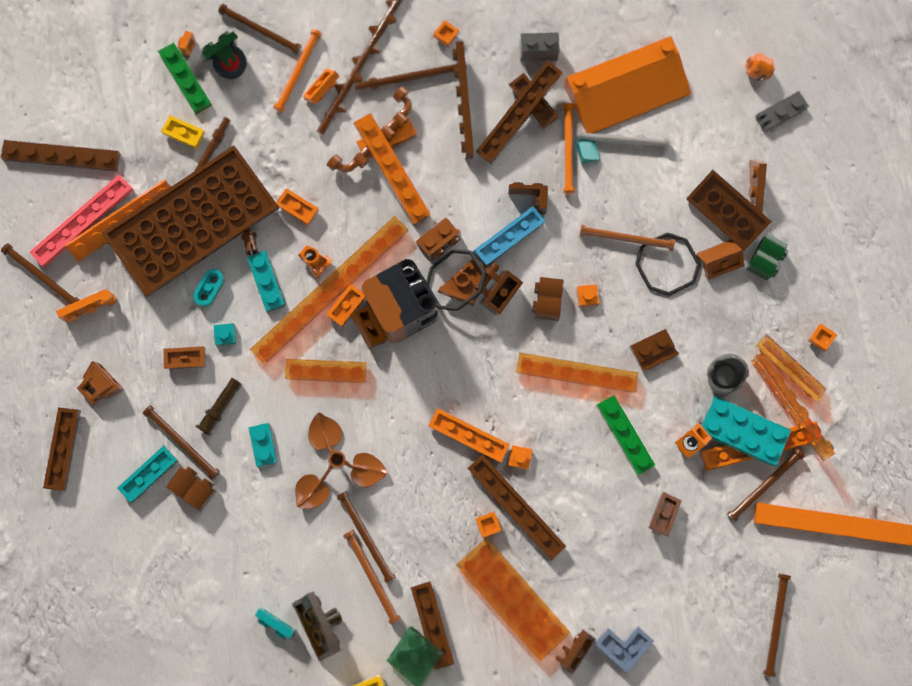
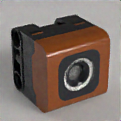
(400, 300)

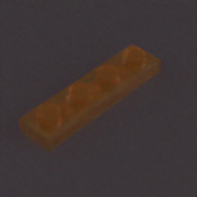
(791, 367)
(326, 370)

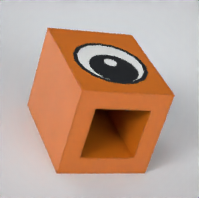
(693, 440)

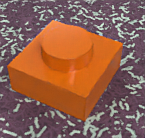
(446, 33)
(186, 43)
(587, 295)
(822, 337)
(520, 457)
(488, 524)

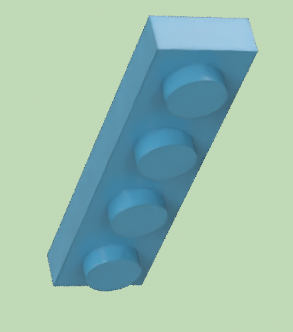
(508, 236)

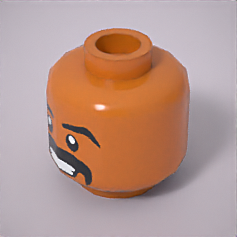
(760, 67)

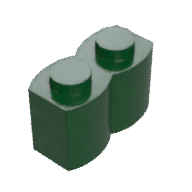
(767, 256)

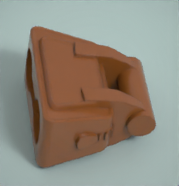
(101, 381)

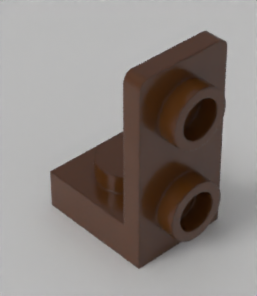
(538, 189)

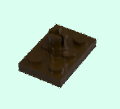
(318, 625)

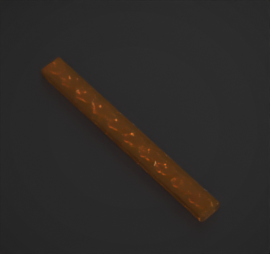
(329, 290)

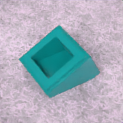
(587, 152)

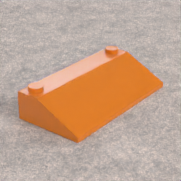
(628, 85)

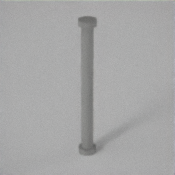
(623, 139)

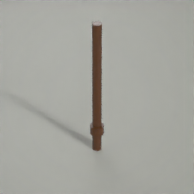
(374, 83)
(218, 135)

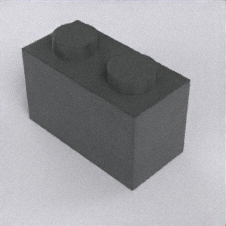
(539, 46)

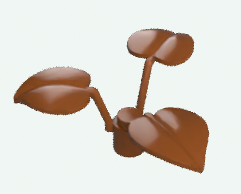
(365, 472)

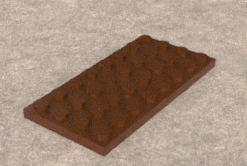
(190, 221)

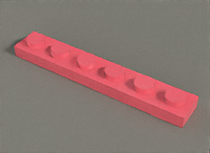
(81, 220)

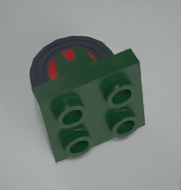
(226, 58)

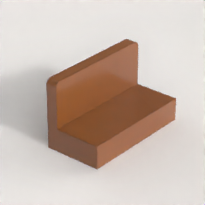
(721, 259)

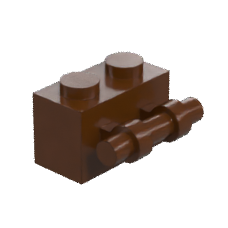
(500, 292)

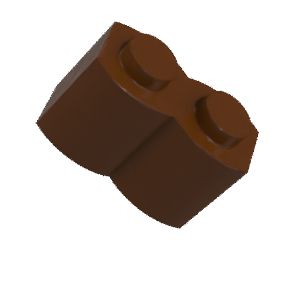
(548, 299)
(191, 488)

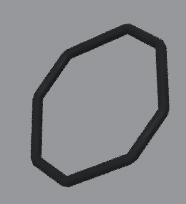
(480, 285)
(679, 288)

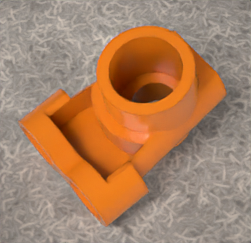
(318, 263)

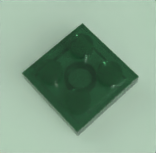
(415, 657)

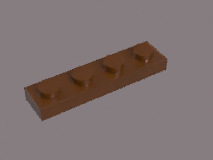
(61, 449)
(432, 621)

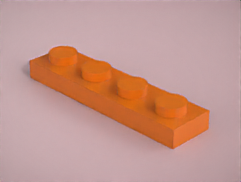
(468, 435)

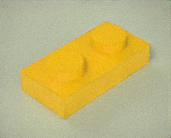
(183, 132)

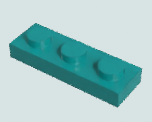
(266, 281)
(147, 474)

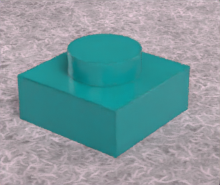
(224, 334)

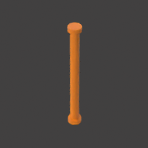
(315, 35)
(568, 189)

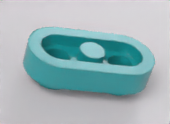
(208, 288)

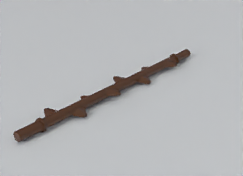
(359, 61)

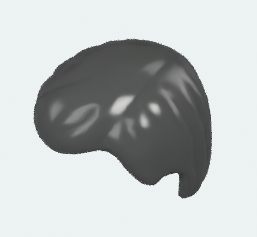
(727, 373)

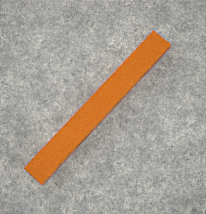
(833, 524)

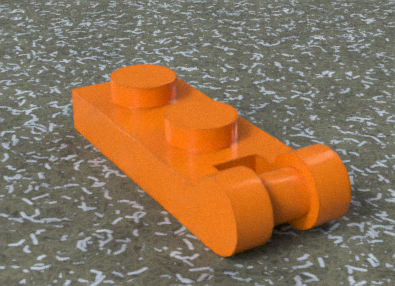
(86, 305)

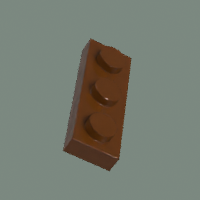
(544, 112)

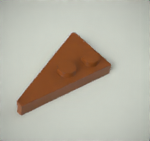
(757, 183)
(463, 282)

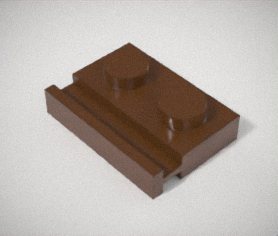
(654, 350)

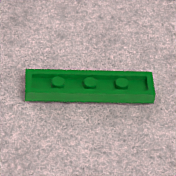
(184, 78)
(625, 435)

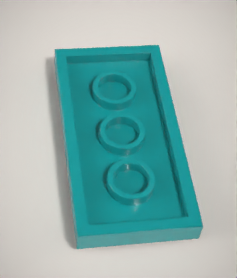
(745, 431)

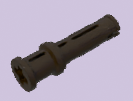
(214, 414)

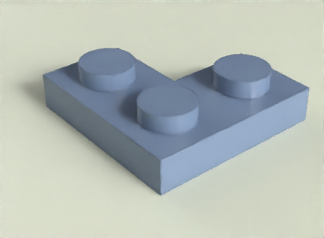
(624, 653)

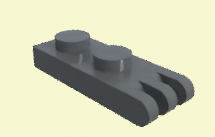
(782, 111)

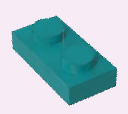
(262, 445)
(268, 619)

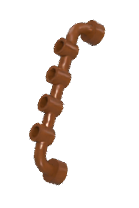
(399, 119)

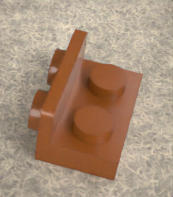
(438, 239)

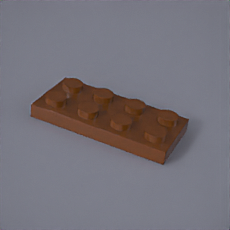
(728, 210)

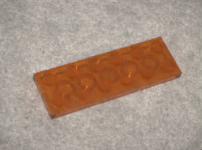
(513, 599)

